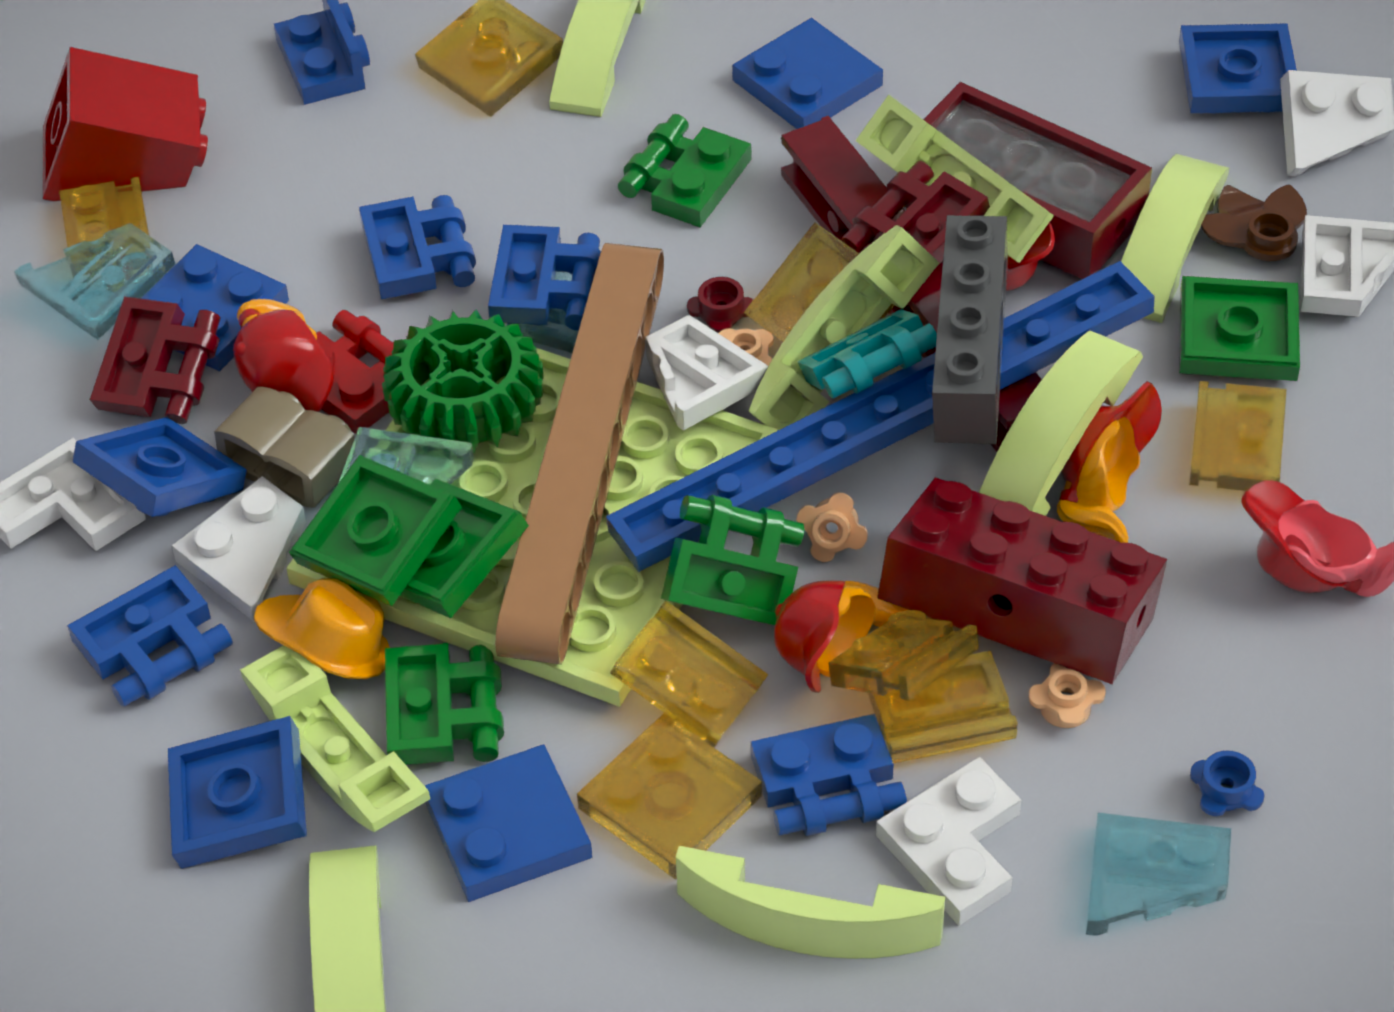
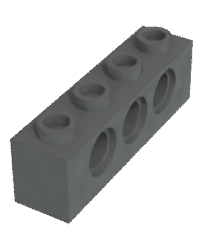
(970, 330)

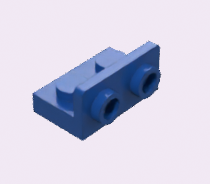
(324, 52)

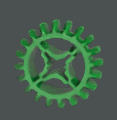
(463, 364)

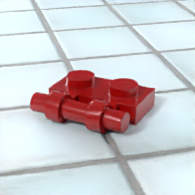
(356, 387)

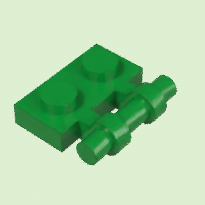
(698, 179)
(726, 580)
(420, 703)

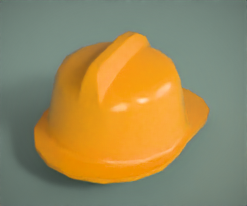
(329, 628)

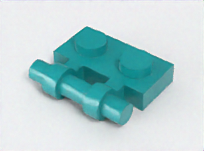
(869, 353)

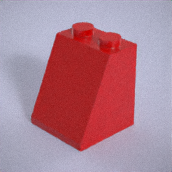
(121, 123)

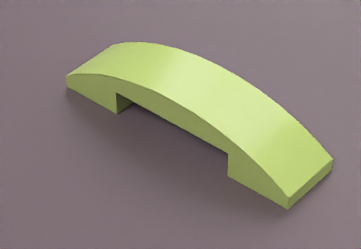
(589, 54)
(904, 138)
(1170, 225)
(858, 296)
(1056, 419)
(332, 743)
(807, 923)
(346, 931)

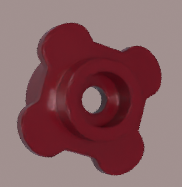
(719, 303)

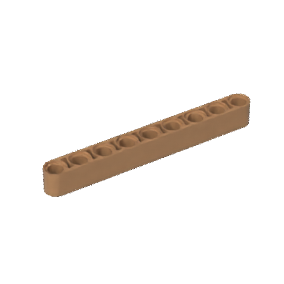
(580, 457)

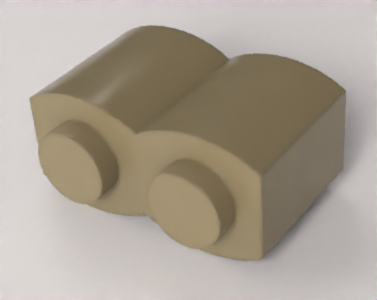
(286, 444)

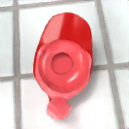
(1312, 547)

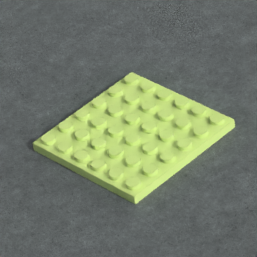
(615, 595)

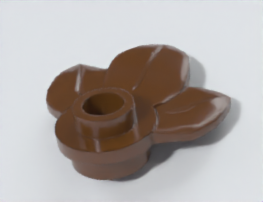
(1259, 227)

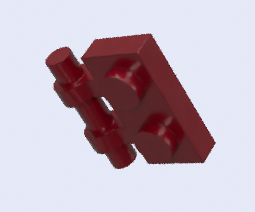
(925, 210)
(139, 355)

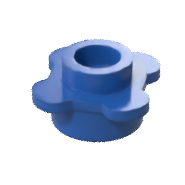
(1230, 769)

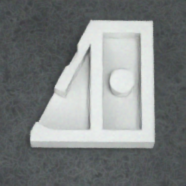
(1332, 115)
(1344, 263)
(700, 370)
(243, 544)

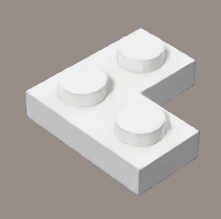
(58, 489)
(940, 838)

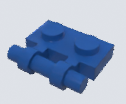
(400, 251)
(526, 273)
(140, 623)
(822, 762)

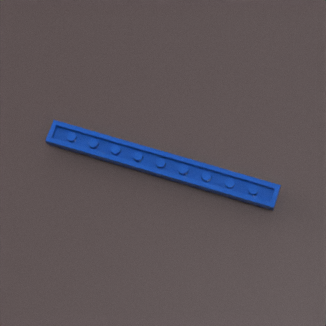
(872, 418)

